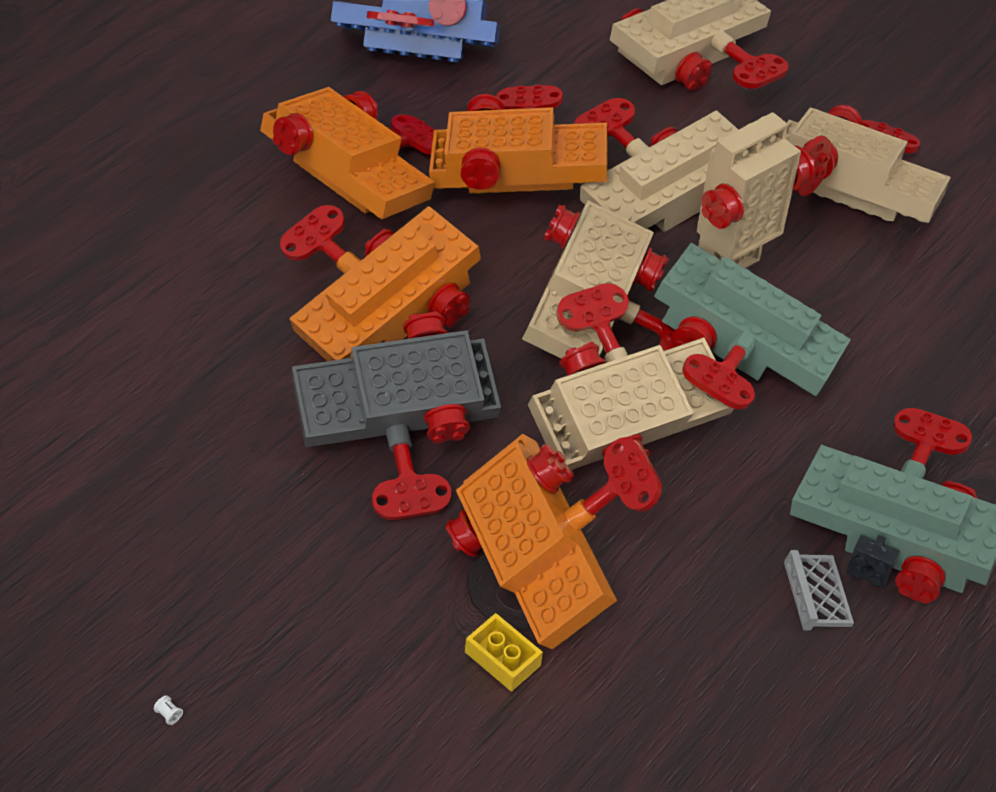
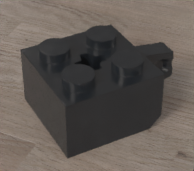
(872, 560)

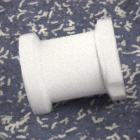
(168, 710)

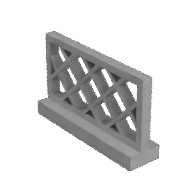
(803, 596)

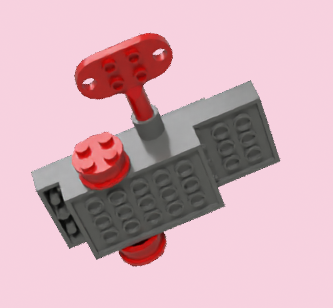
(398, 388)

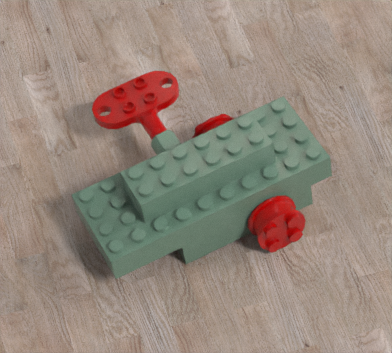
(746, 326)
(938, 528)

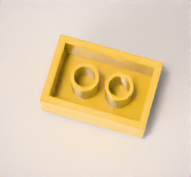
(503, 652)

